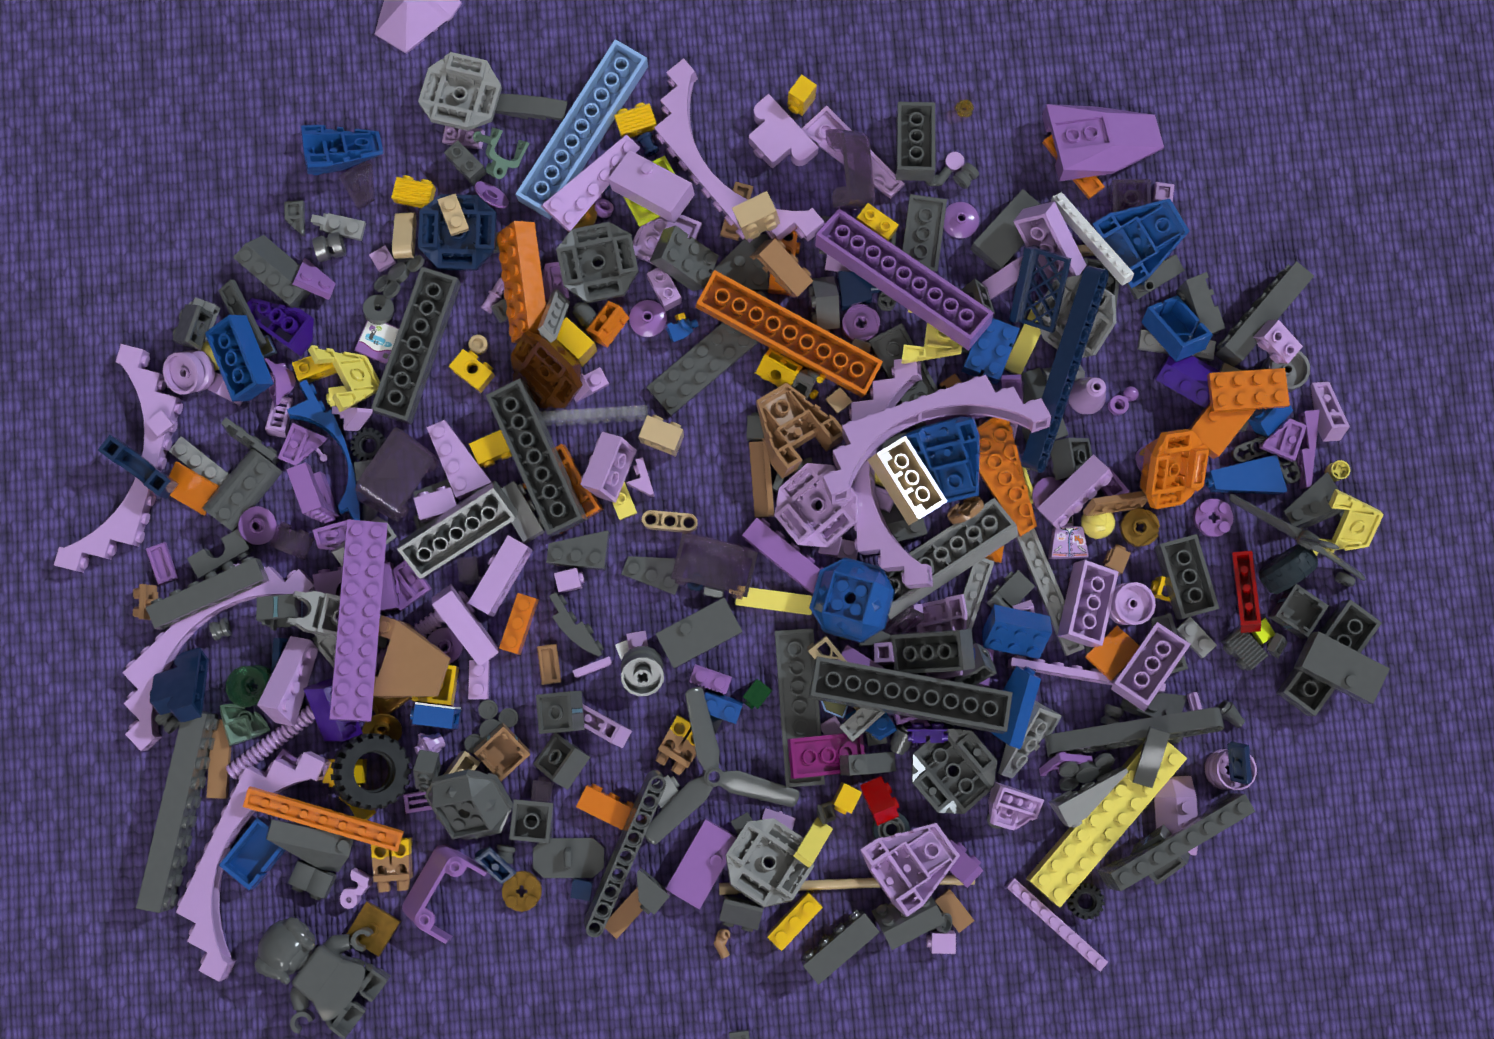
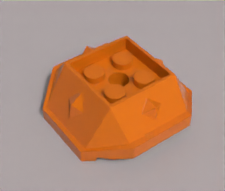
(1173, 468)

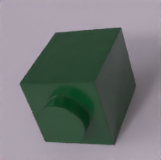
(756, 694)

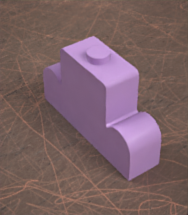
(779, 136)

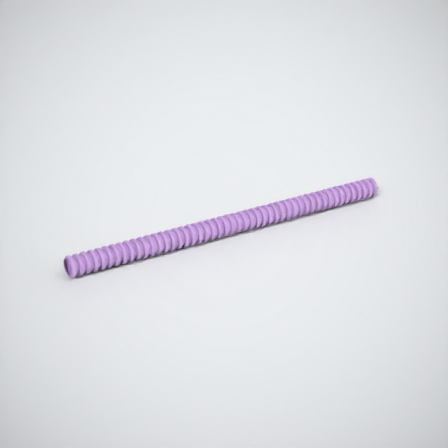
(306, 716)

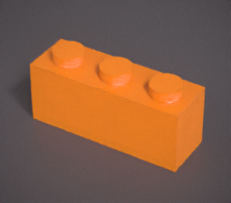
(518, 624)
(605, 806)

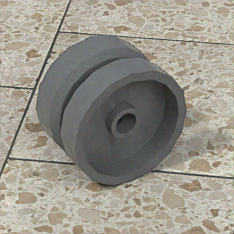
(642, 671)

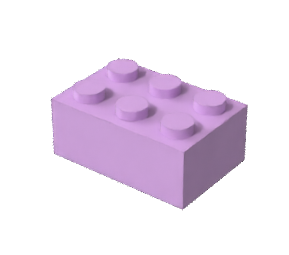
(608, 467)

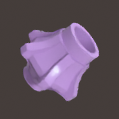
(429, 742)

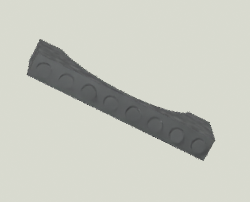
(1220, 816)

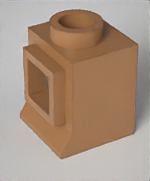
(1117, 558)

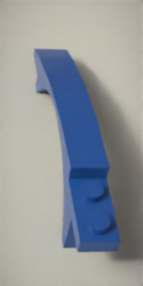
(313, 412)

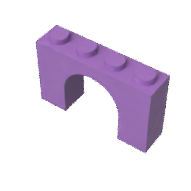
(313, 493)
(330, 583)

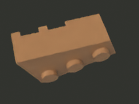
(783, 266)

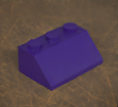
(1187, 378)
(319, 700)

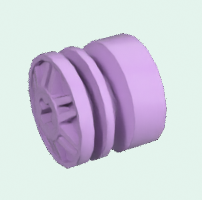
(1217, 775)

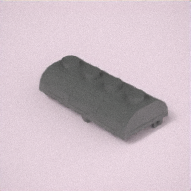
(242, 489)

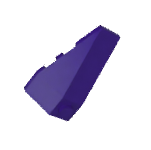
(284, 323)

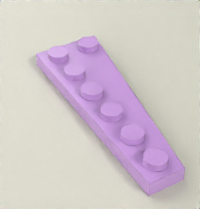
(826, 119)
(580, 193)

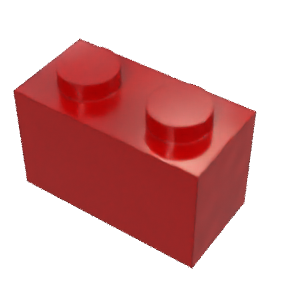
(879, 800)

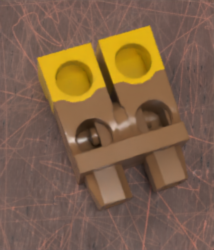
(674, 747)
(392, 866)

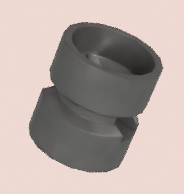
(329, 246)

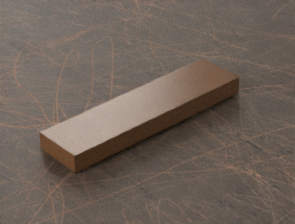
(1115, 503)
(219, 758)

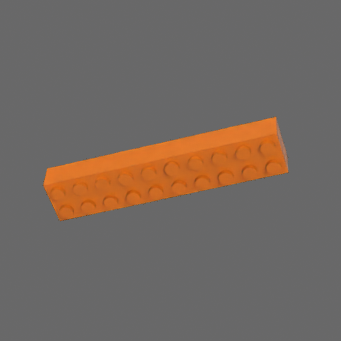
(788, 334)

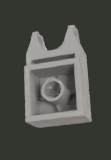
(320, 615)

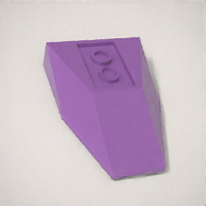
(1099, 139)

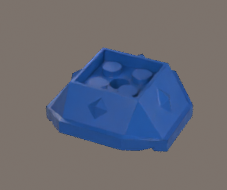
(872, 602)

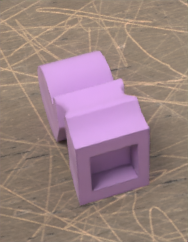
(352, 895)

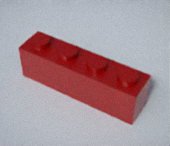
(1246, 591)

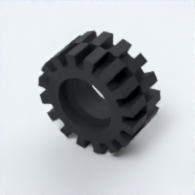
(361, 437)
(1096, 906)

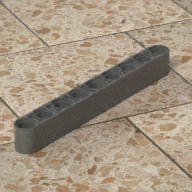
(1134, 732)
(624, 863)

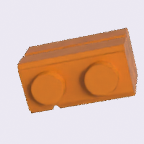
(607, 324)

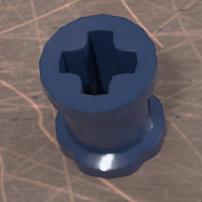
(648, 144)

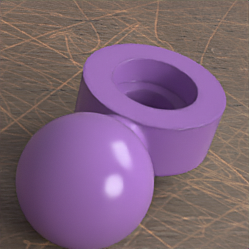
(603, 207)
(1129, 394)

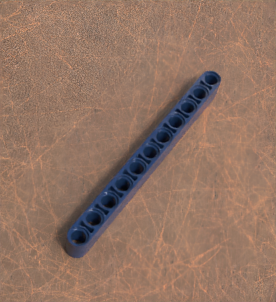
(1066, 365)

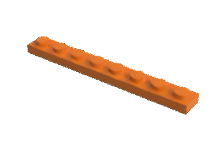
(323, 819)

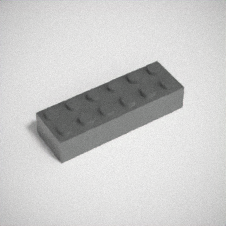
(1268, 306)
(457, 530)
(1347, 625)

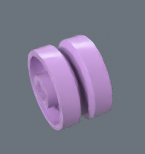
(188, 371)
(1132, 604)

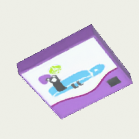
(377, 341)

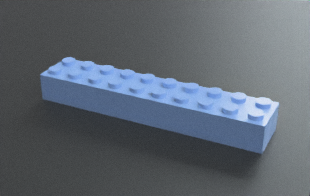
(583, 125)

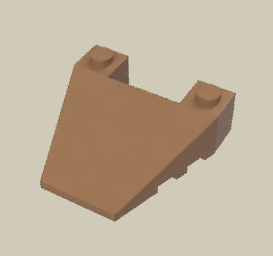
(789, 423)
(410, 664)

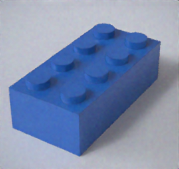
(239, 358)

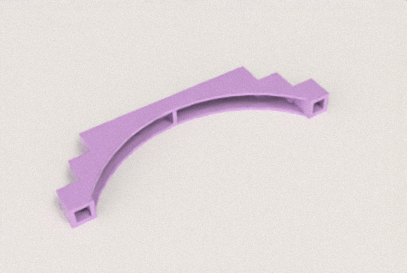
(678, 136)
(965, 398)
(133, 514)
(871, 528)
(167, 645)
(202, 895)

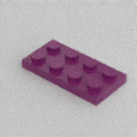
(820, 754)

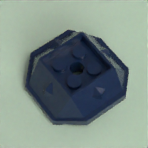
(461, 252)

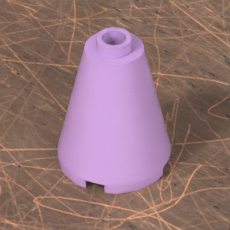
(1088, 395)

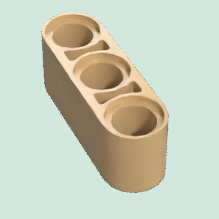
(404, 235)
(661, 517)

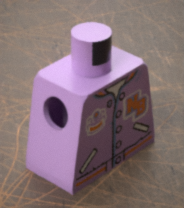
(1068, 542)

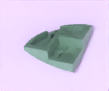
(241, 724)

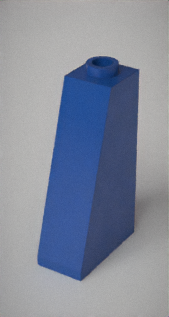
(1251, 477)
(1024, 687)

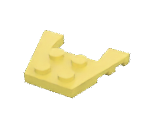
(935, 346)
(354, 373)
(1357, 523)

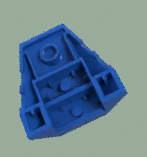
(337, 149)
(1143, 236)
(950, 455)

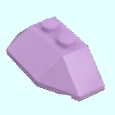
(1176, 805)
(1012, 807)

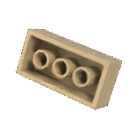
(907, 480)

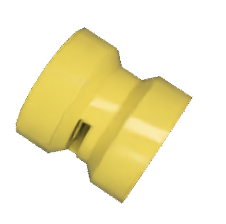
(1340, 468)

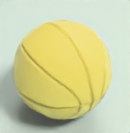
(1098, 525)

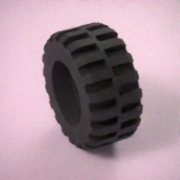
(397, 771)

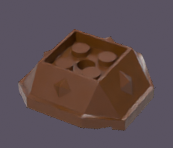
(548, 370)

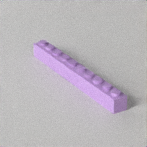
(1056, 924)

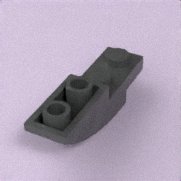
(578, 633)

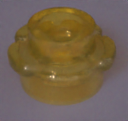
(964, 104)

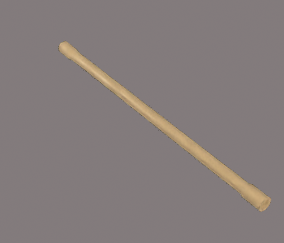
(727, 889)

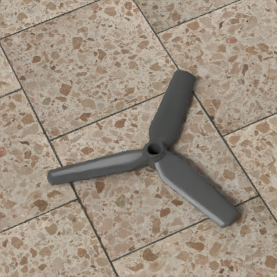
(1302, 536)
(698, 789)

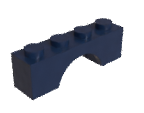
(138, 466)

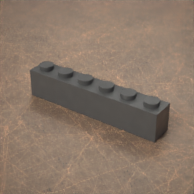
(207, 593)

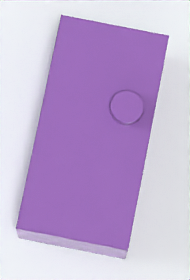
(701, 864)

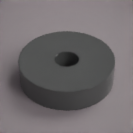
(378, 317)

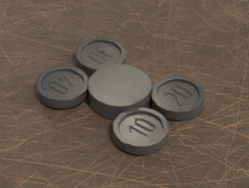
(397, 274)
(488, 709)
(1084, 772)

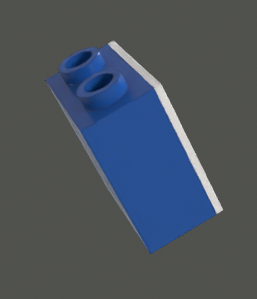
(435, 715)

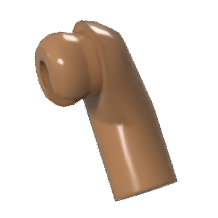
(720, 942)

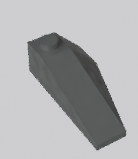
(1034, 388)
(310, 844)

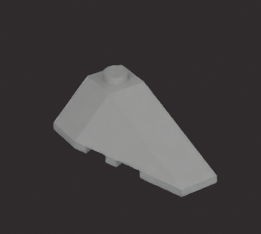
(1040, 725)
(1078, 805)

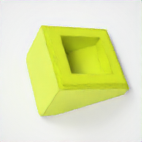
(1265, 633)

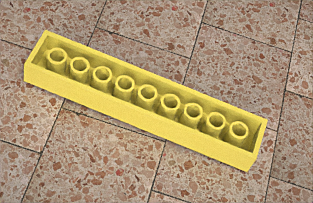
(1088, 843)

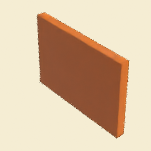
(192, 487)
(1114, 654)

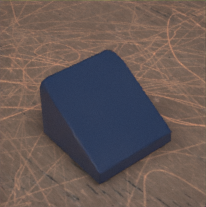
(581, 889)

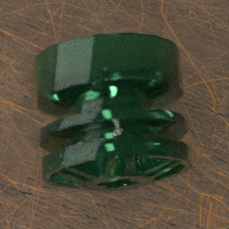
(240, 684)

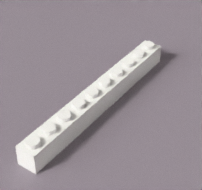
(1093, 240)

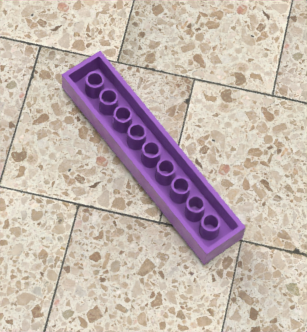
(904, 279)
(358, 621)

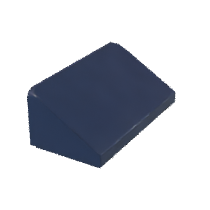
(494, 864)

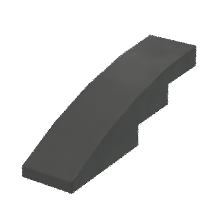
(531, 106)

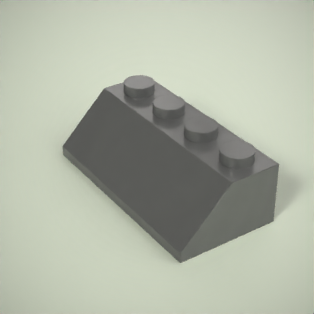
(273, 269)

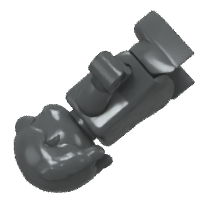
(324, 975)

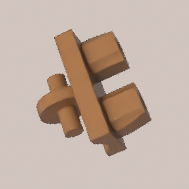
(145, 594)

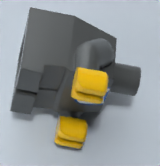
(805, 381)

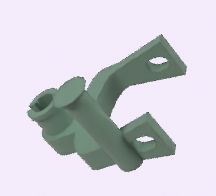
(499, 165)

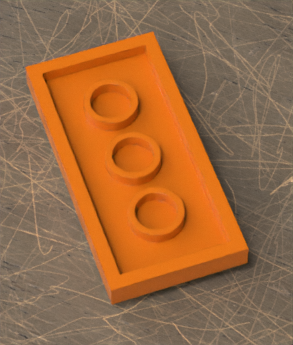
(1248, 390)

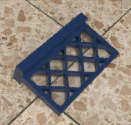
(1025, 284)

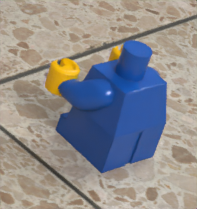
(681, 328)

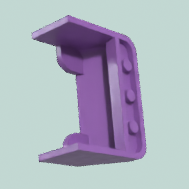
(442, 860)

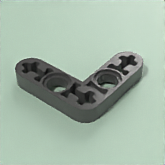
(1293, 468)

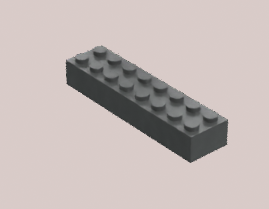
(416, 345)
(536, 457)

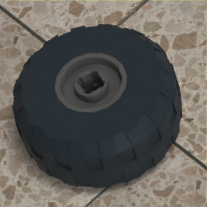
(1288, 569)

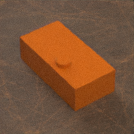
(1219, 428)

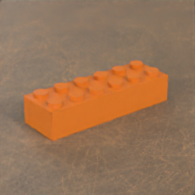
(521, 278)

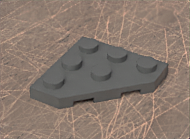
(742, 268)

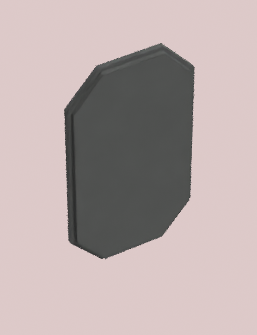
(568, 858)

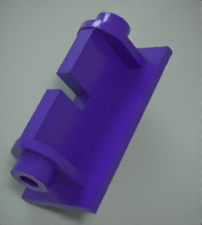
(920, 732)

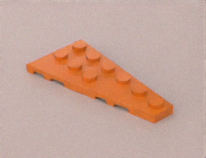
(1003, 472)

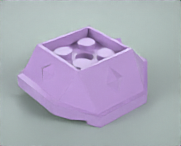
(799, 514)

